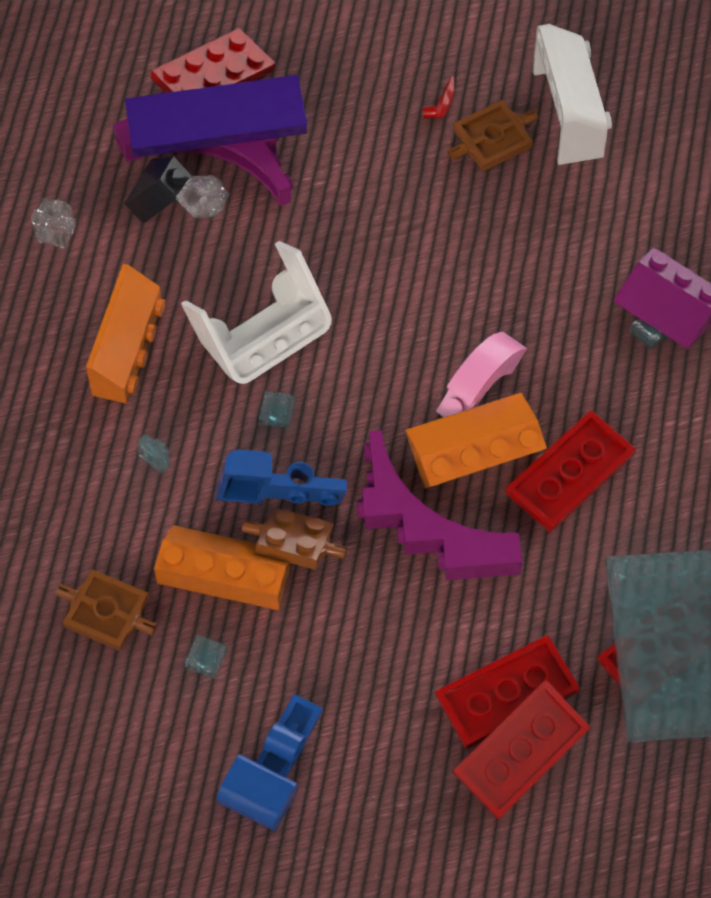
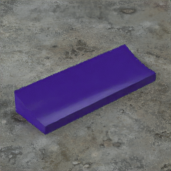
(216, 116)

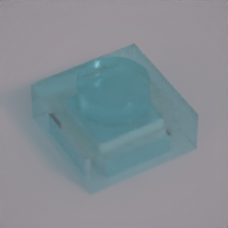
(647, 334)
(277, 409)
(154, 452)
(206, 656)

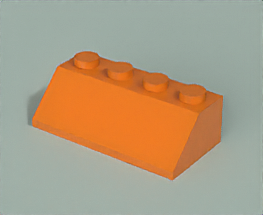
(124, 336)
(475, 439)
(220, 568)

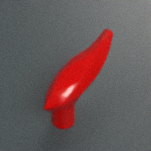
(444, 102)

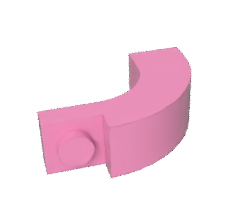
(482, 368)

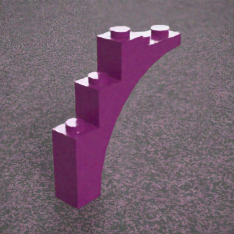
(255, 157)
(459, 549)

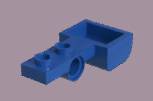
(249, 479)
(262, 787)

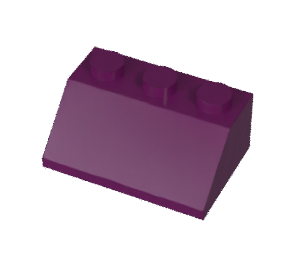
(668, 298)

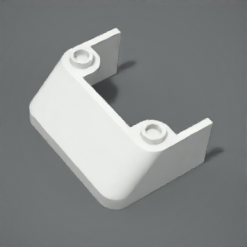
(574, 91)
(274, 332)

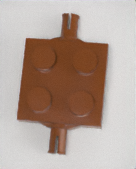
(492, 135)
(294, 538)
(106, 610)

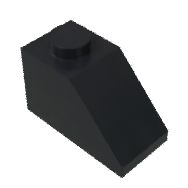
(157, 187)

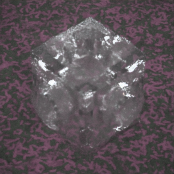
(203, 196)
(53, 222)

